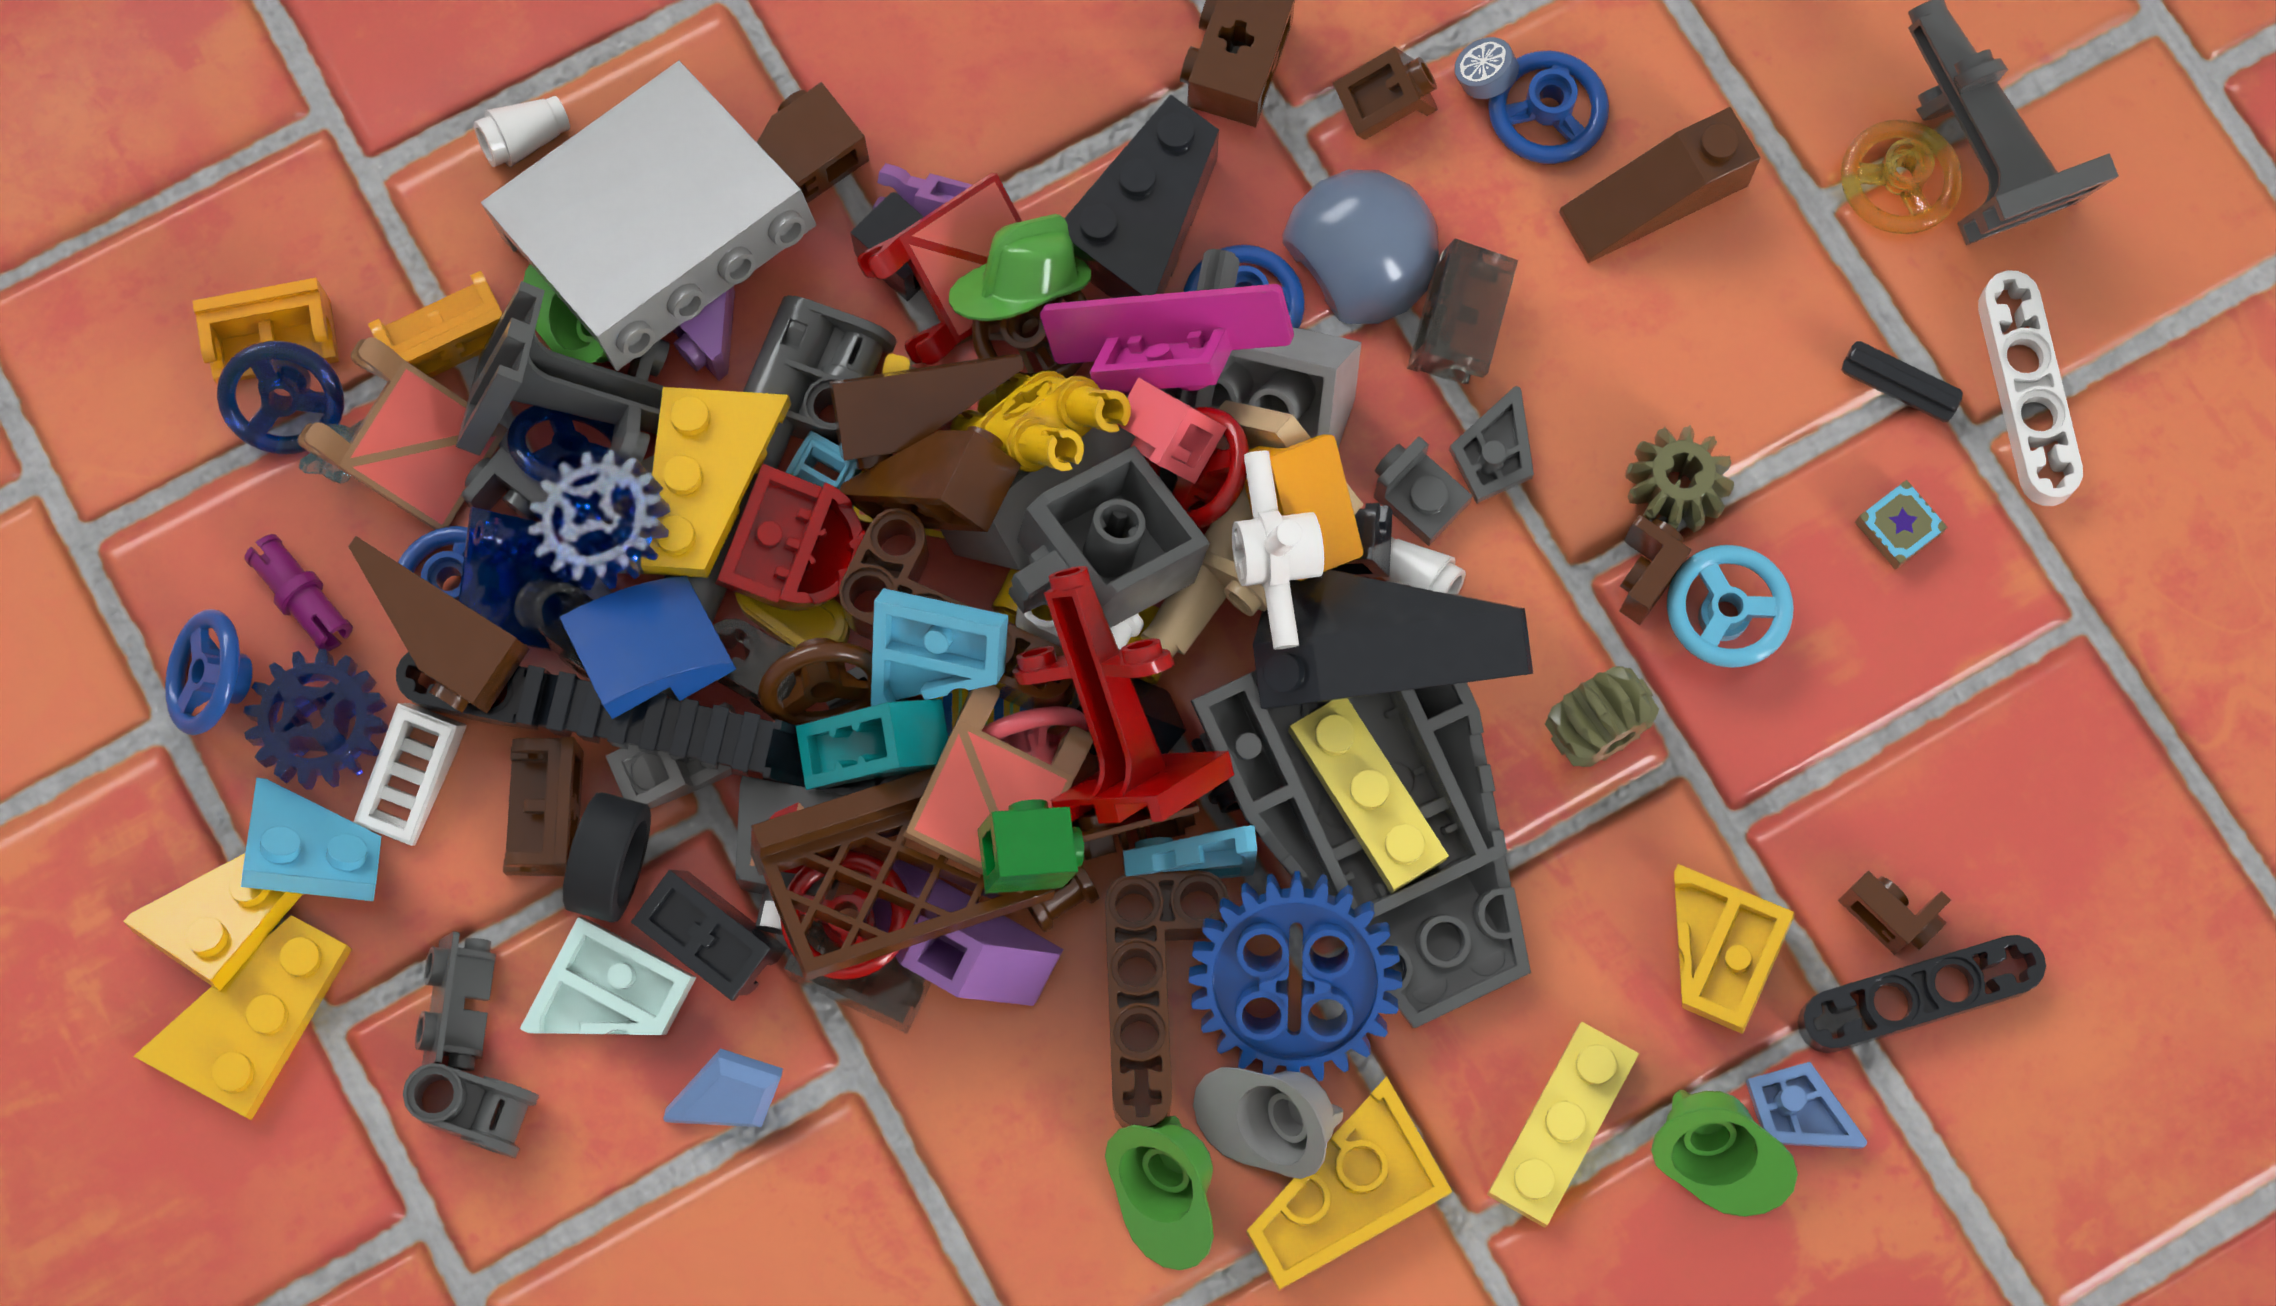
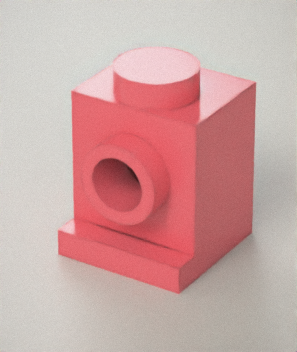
(1171, 431)

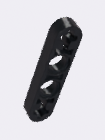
(1923, 999)

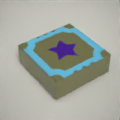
(1901, 524)

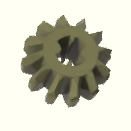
(1688, 459)
(1602, 716)

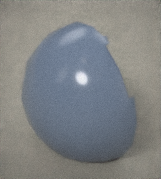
(1365, 244)

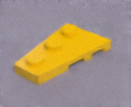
(705, 461)
(241, 1037)
(1369, 1182)

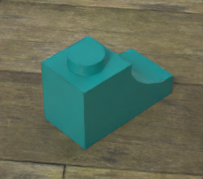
(872, 743)

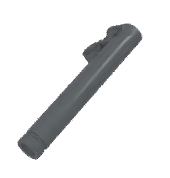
(798, 359)

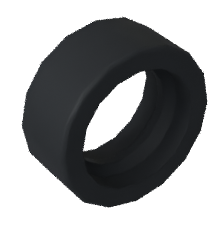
(606, 857)

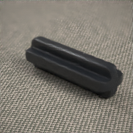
(1902, 381)

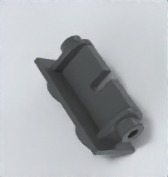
(448, 1026)

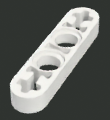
(2020, 388)

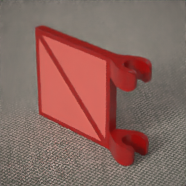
(939, 253)

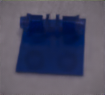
(499, 564)

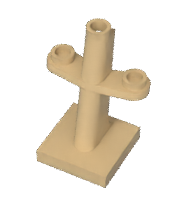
(1190, 609)

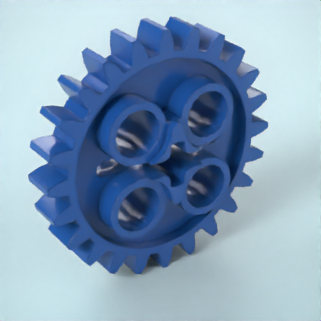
(1237, 976)

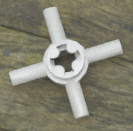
(1275, 549)

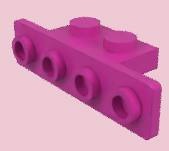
(1168, 336)

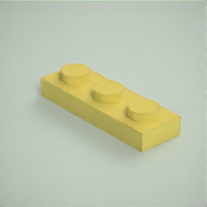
(1368, 793)
(1563, 1124)

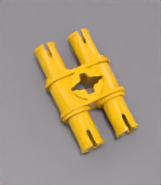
(1047, 416)

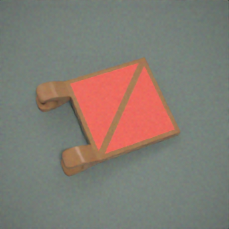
(405, 440)
(986, 776)

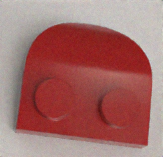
(791, 542)

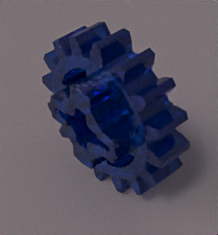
(592, 549)
(295, 732)

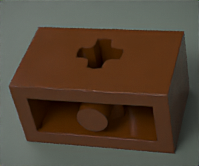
(1240, 81)

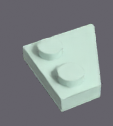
(607, 988)

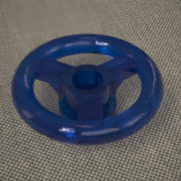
(279, 367)
(566, 443)

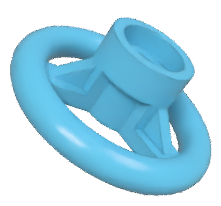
(1716, 625)

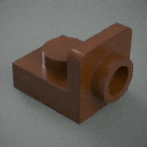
(1386, 91)
(1649, 579)
(1883, 911)

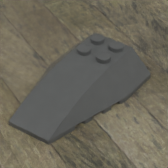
(1453, 924)

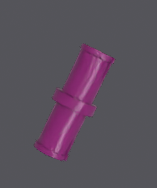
(298, 592)

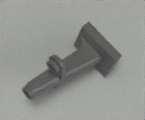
(2017, 169)
(525, 371)

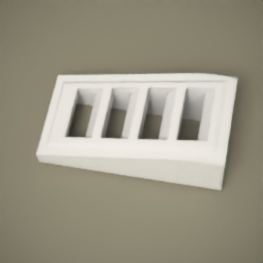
(387, 764)

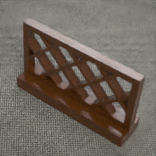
(849, 823)

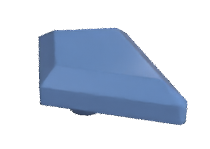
(727, 1092)
(1802, 1109)

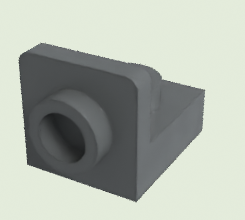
(494, 477)
(1419, 490)

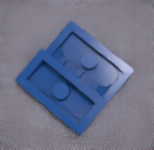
(647, 642)

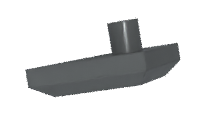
(1495, 449)

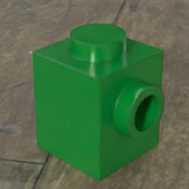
(1029, 848)

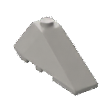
(1307, 379)

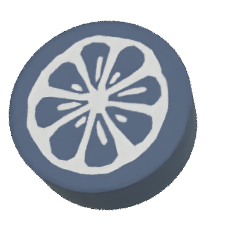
(1486, 68)

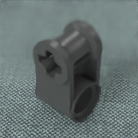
(482, 1109)

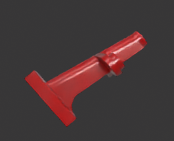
(1129, 759)

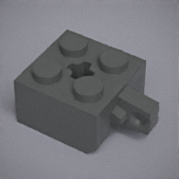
(1120, 527)

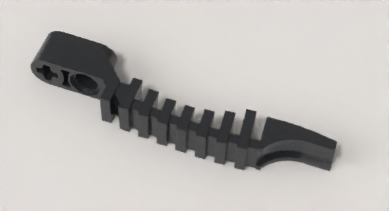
(659, 724)

